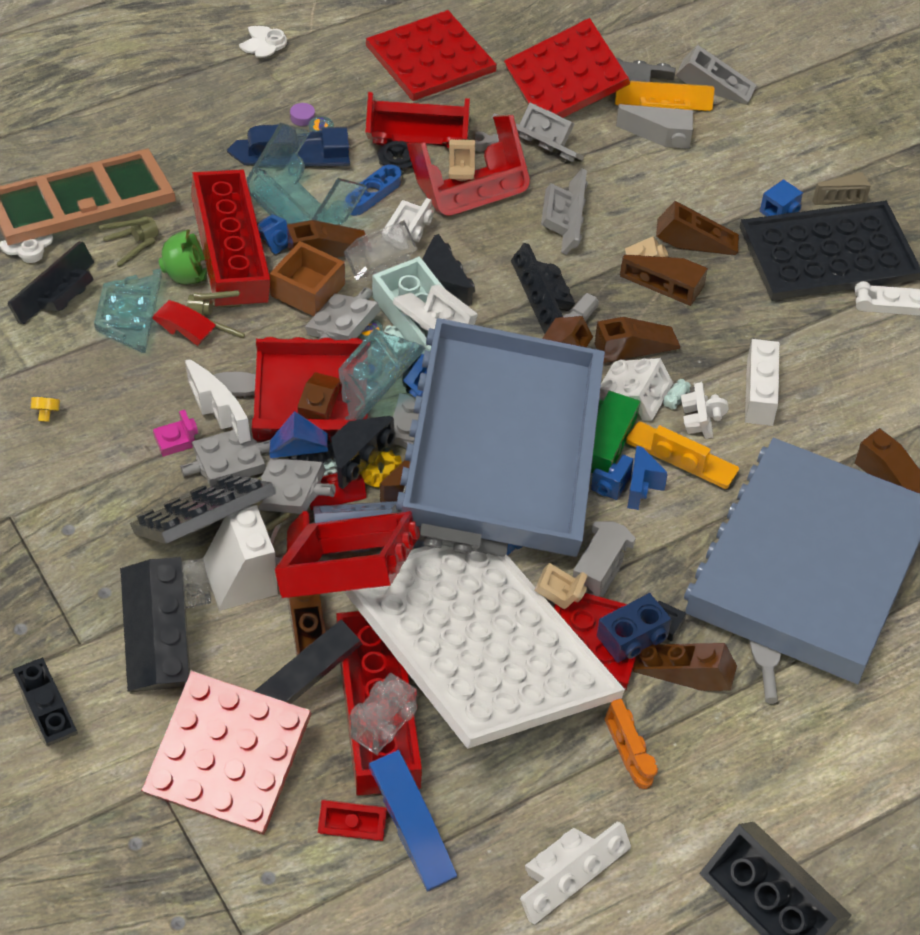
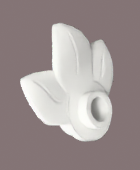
(264, 41)
(28, 250)

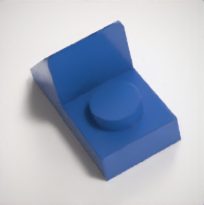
(645, 475)

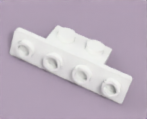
(438, 305)
(569, 866)

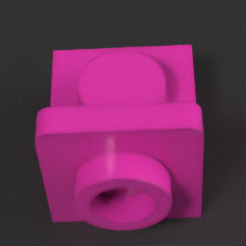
(176, 436)

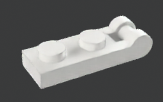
(887, 299)

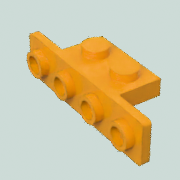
(667, 95)
(683, 453)

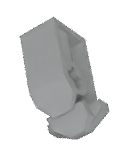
(604, 556)

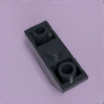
(448, 270)
(359, 445)
(44, 702)

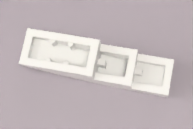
(216, 398)

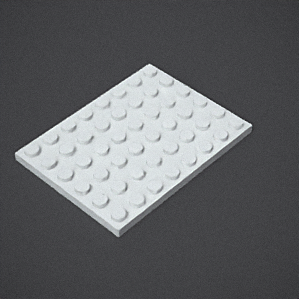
(484, 644)

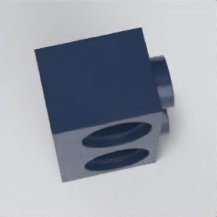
(630, 622)

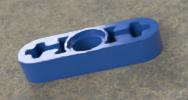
(379, 181)

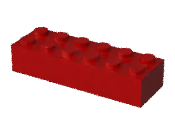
(230, 236)
(359, 674)

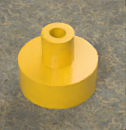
(45, 406)

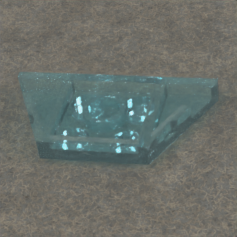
(128, 309)
(374, 370)

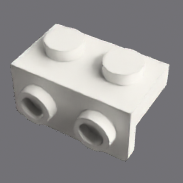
(414, 216)

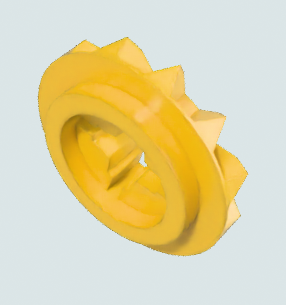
(371, 473)

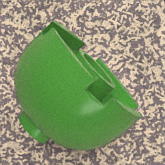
(183, 259)

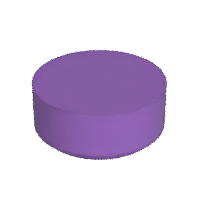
(302, 114)

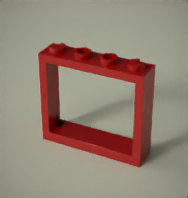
(303, 575)

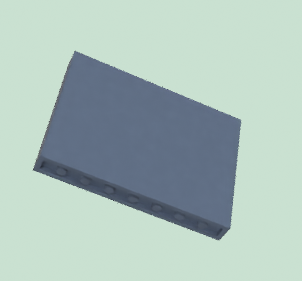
(503, 437)
(809, 559)

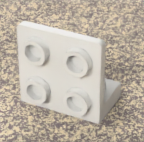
(641, 380)

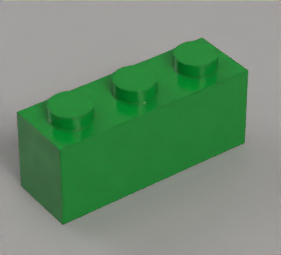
(614, 423)

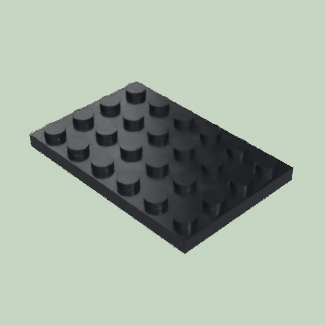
(829, 250)

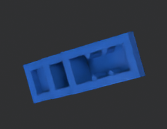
(412, 820)

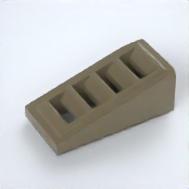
(850, 188)

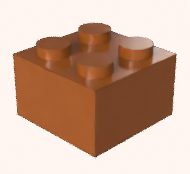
(307, 278)

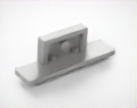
(547, 128)
(564, 210)

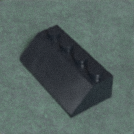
(155, 625)
(771, 886)

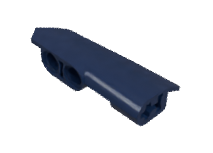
(320, 148)

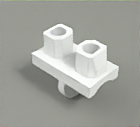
(698, 401)

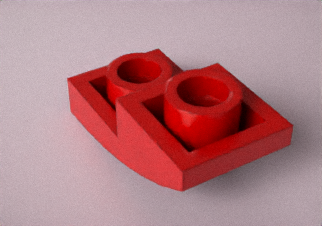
(187, 321)

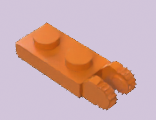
(630, 744)

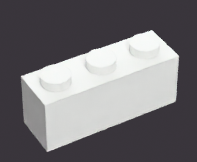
(762, 382)

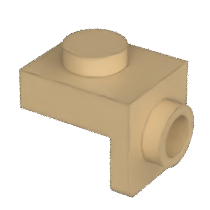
(461, 159)
(647, 247)
(560, 586)

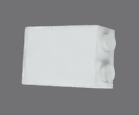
(241, 560)

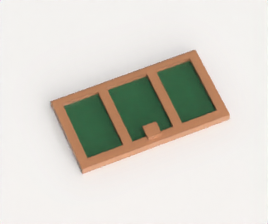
(82, 196)

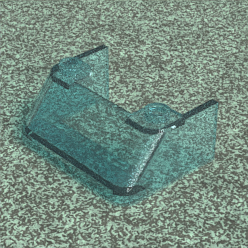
(277, 186)

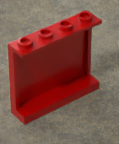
(281, 375)

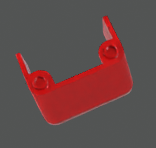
(416, 122)
(502, 178)

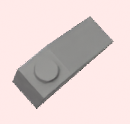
(705, 69)
(660, 125)

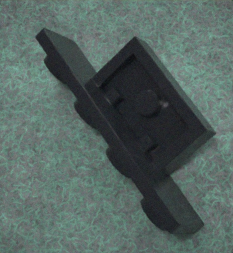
(55, 285)
(542, 285)

